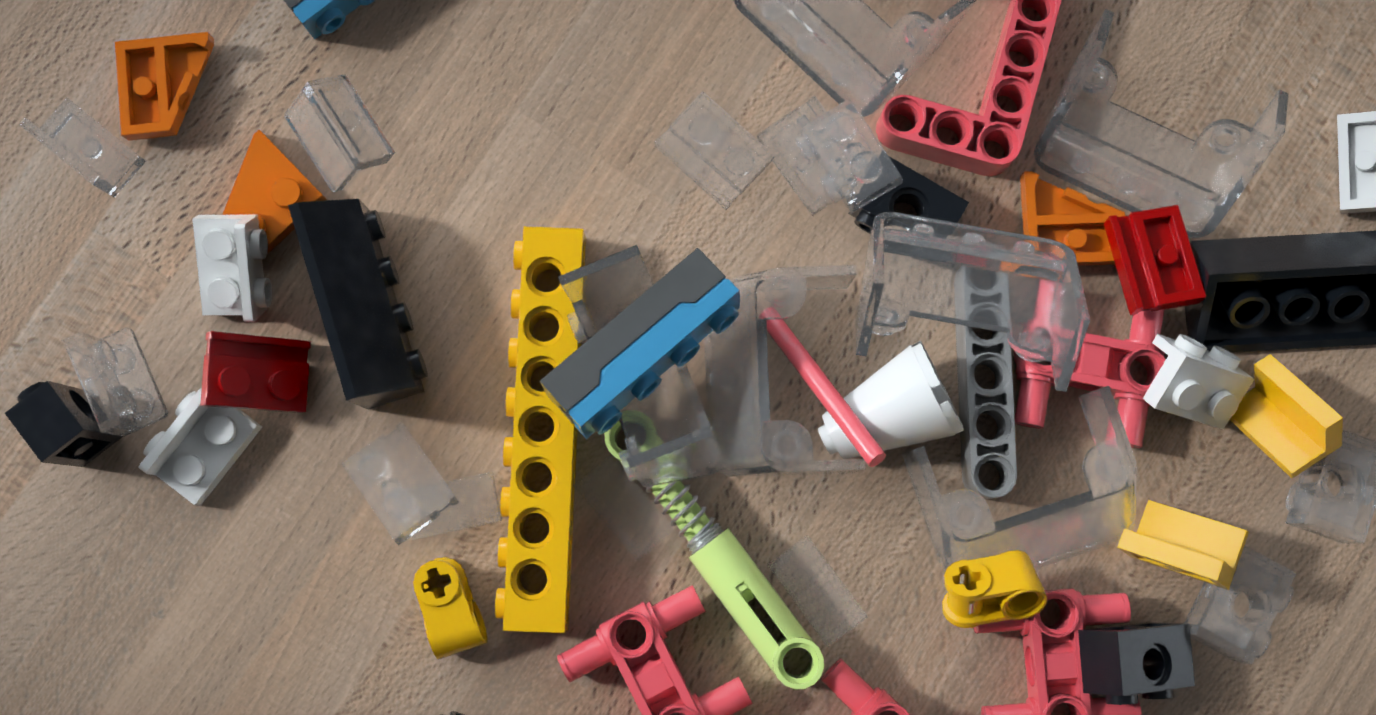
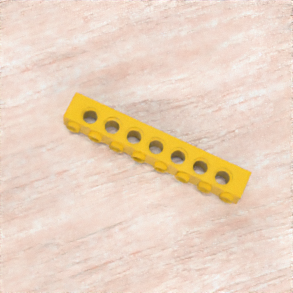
(549, 610)

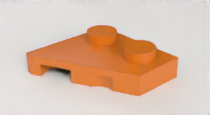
(158, 82)
(267, 187)
(1066, 218)

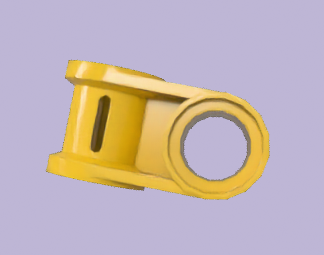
(998, 587)
(451, 618)

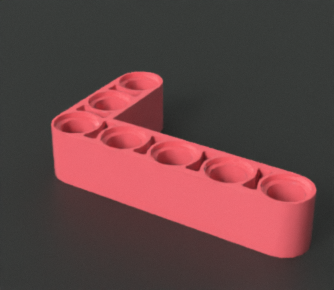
(992, 122)

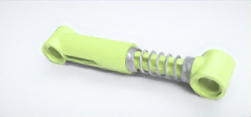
(734, 578)

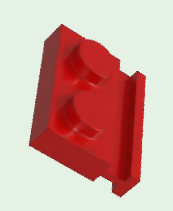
(1154, 260)
(255, 372)

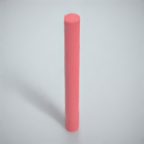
(826, 392)

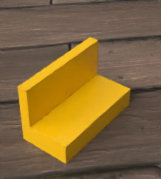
(1287, 419)
(1186, 544)

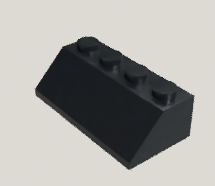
(1285, 292)
(359, 301)

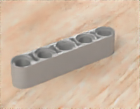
(996, 402)

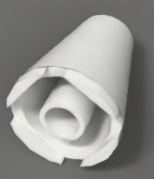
(898, 406)

